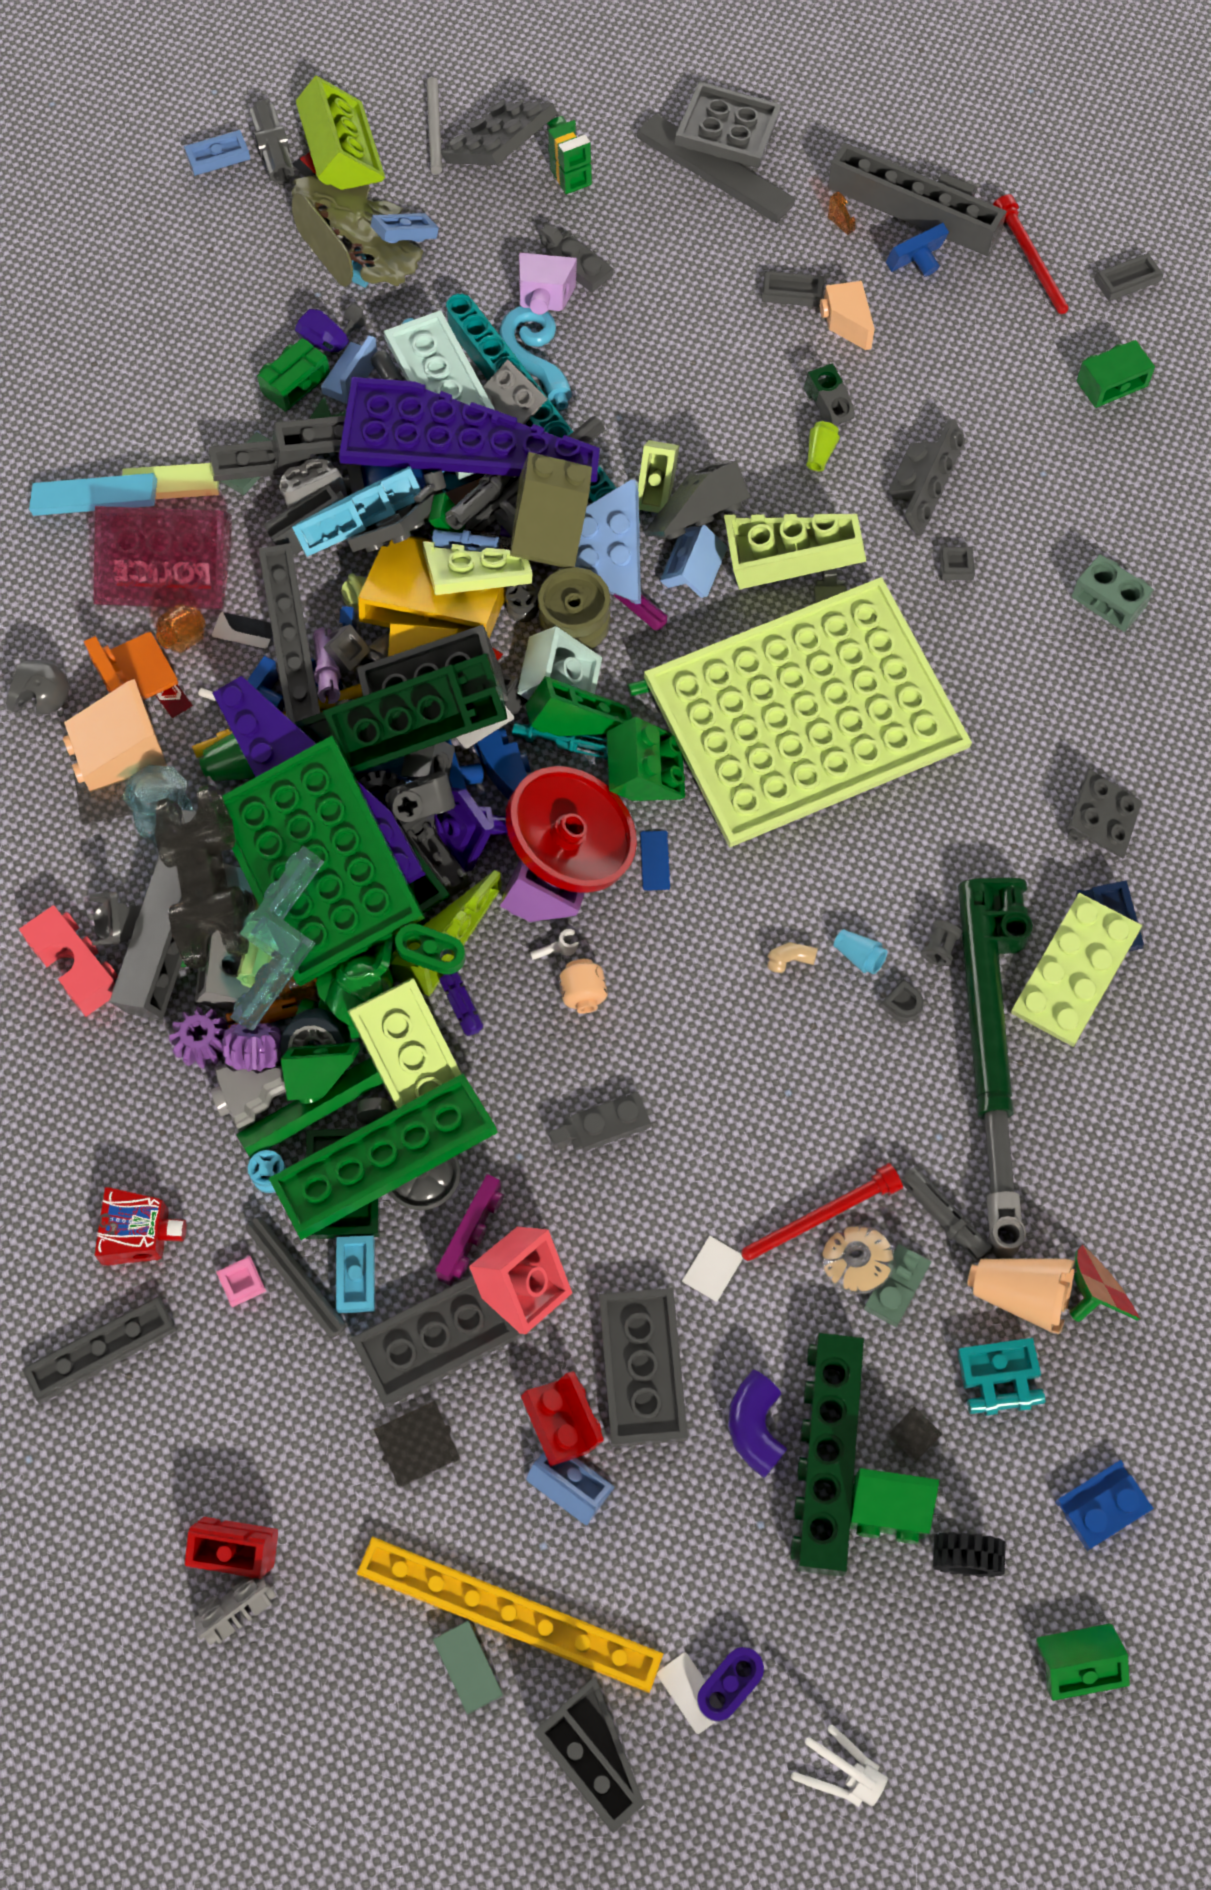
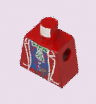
(134, 1228)

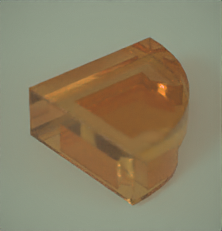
(839, 215)

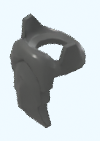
(113, 920)

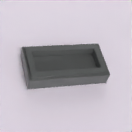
(1128, 277)
(792, 288)

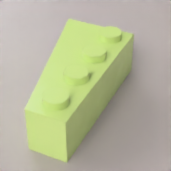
(791, 546)

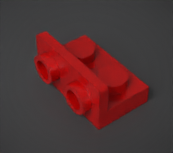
(563, 1419)

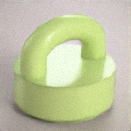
(352, 589)

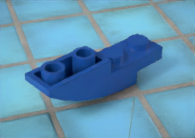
(502, 761)

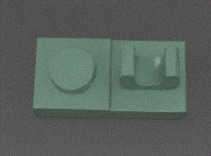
(895, 1295)

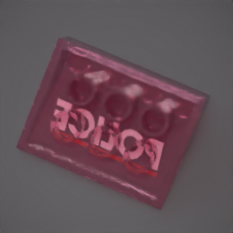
(161, 557)

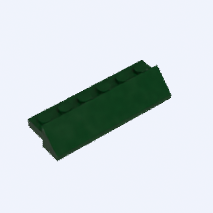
(412, 714)

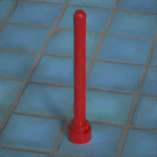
(1008, 203)
(884, 1181)

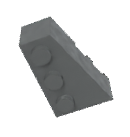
(591, 1755)

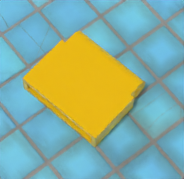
(402, 593)

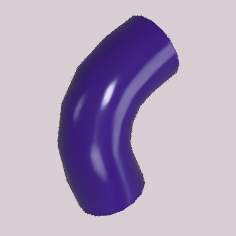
(748, 1423)

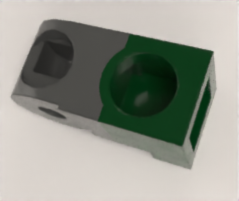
(829, 395)

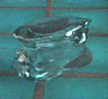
(148, 787)

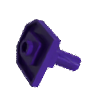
(468, 828)

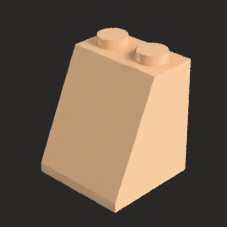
(112, 738)

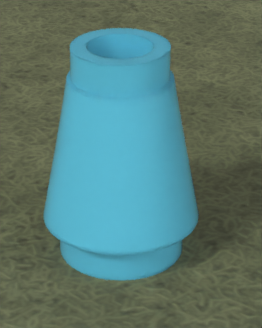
(861, 951)

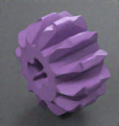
(190, 1029)
(252, 1048)

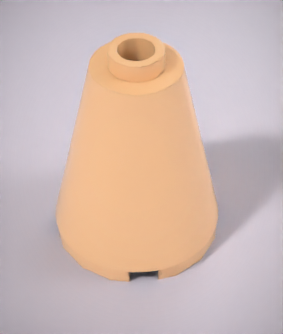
(1026, 1287)

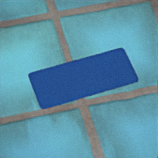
(655, 860)

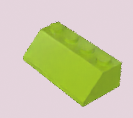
(338, 136)

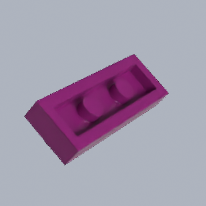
(470, 1231)

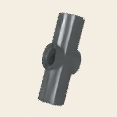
(272, 142)

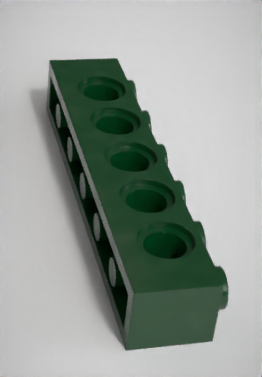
(846, 1356)

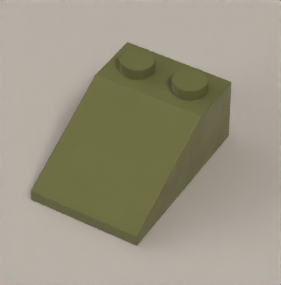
(550, 510)

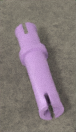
(326, 671)

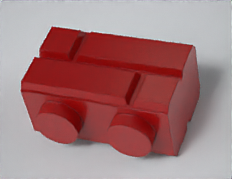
(231, 1547)

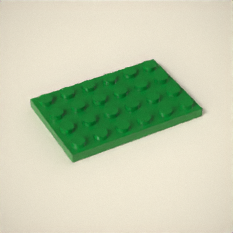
(358, 890)

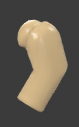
(788, 952)

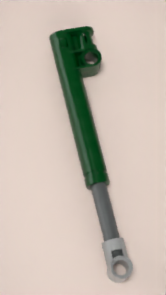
(986, 913)

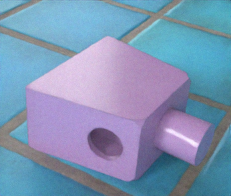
(546, 281)

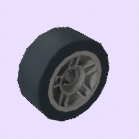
(314, 1024)

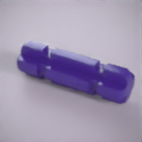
(461, 1003)

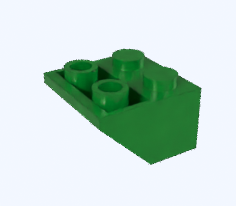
(644, 762)

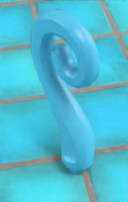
(551, 376)

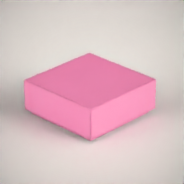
(241, 1281)

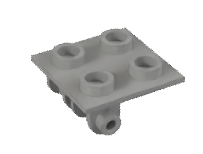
(513, 393)
(214, 1614)

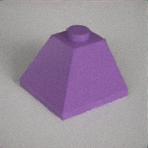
(536, 899)

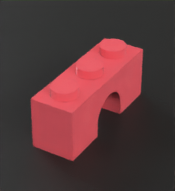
(53, 938)

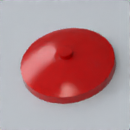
(571, 829)

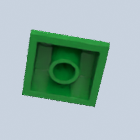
(893, 1505)

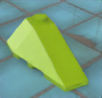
(455, 920)

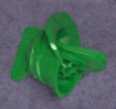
(356, 983)

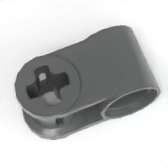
(427, 797)

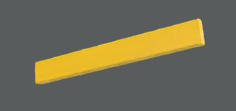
(510, 1614)

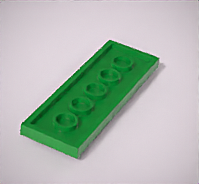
(382, 1156)

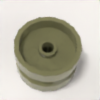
(577, 604)

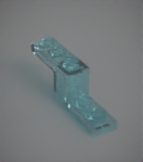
(276, 938)

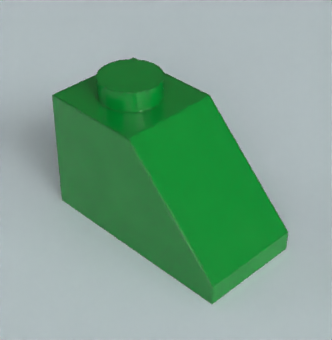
(314, 1069)

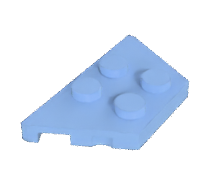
(612, 541)

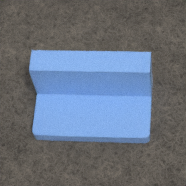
(352, 363)
(695, 560)

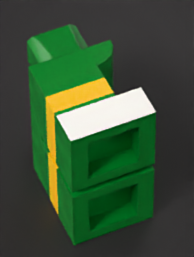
(569, 155)

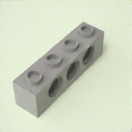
(214, 985)

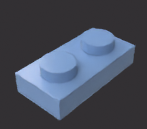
(217, 152)
(404, 227)

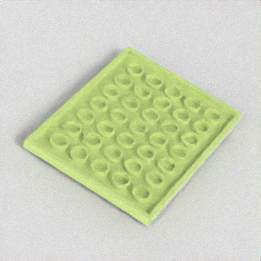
(806, 711)

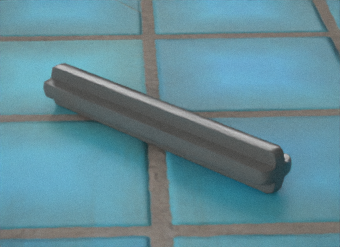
(295, 1277)

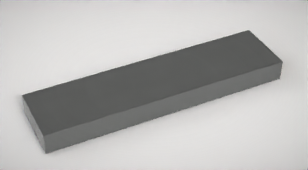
(99, 1350)

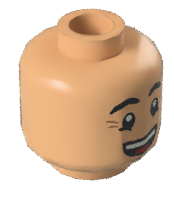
(583, 985)

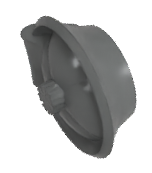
(430, 1188)

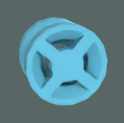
(262, 1165)

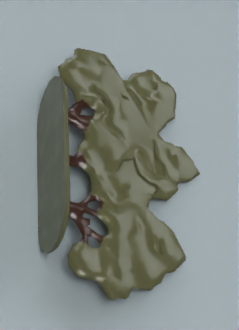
(350, 217)

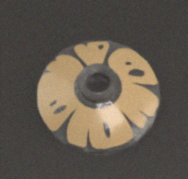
(862, 1273)

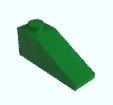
(572, 711)

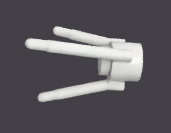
(863, 1779)

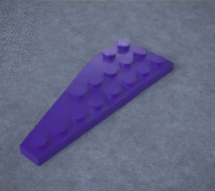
(410, 426)
(272, 738)

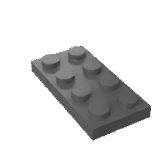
(431, 1341)
(642, 1367)

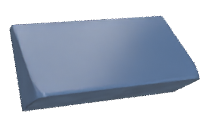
(571, 1486)

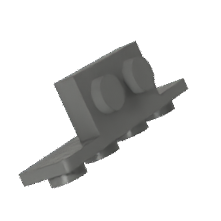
(926, 473)

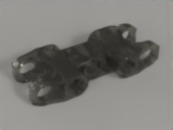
(206, 898)

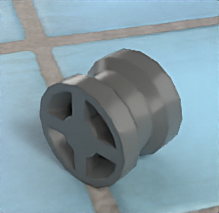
(527, 596)

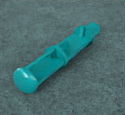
(567, 743)

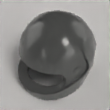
(40, 681)

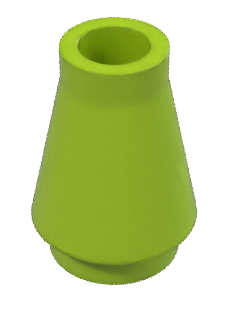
(822, 442)

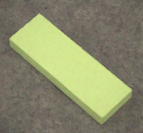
(180, 480)

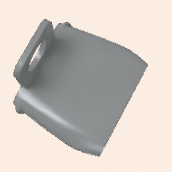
(308, 478)

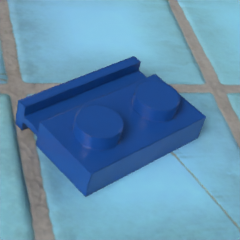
(1104, 1505)

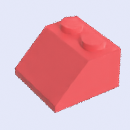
(522, 1277)

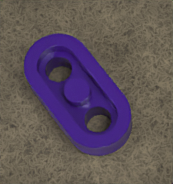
(730, 1684)

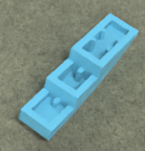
(357, 511)

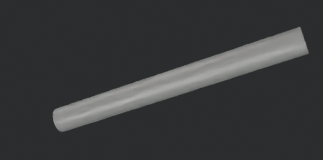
(434, 125)

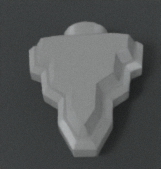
(245, 1092)

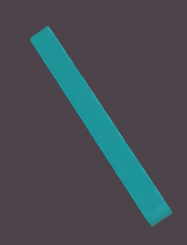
(490, 353)

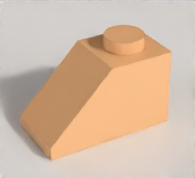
(848, 313)

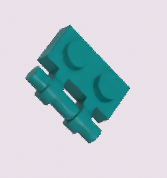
(997, 1364)

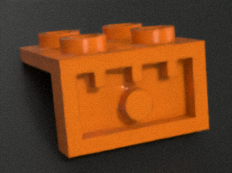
(136, 660)

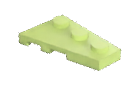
(464, 570)

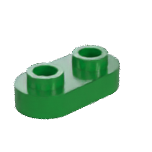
(432, 949)

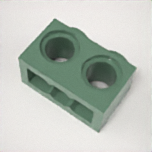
(1109, 597)

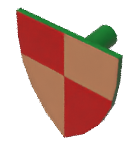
(1098, 1288)

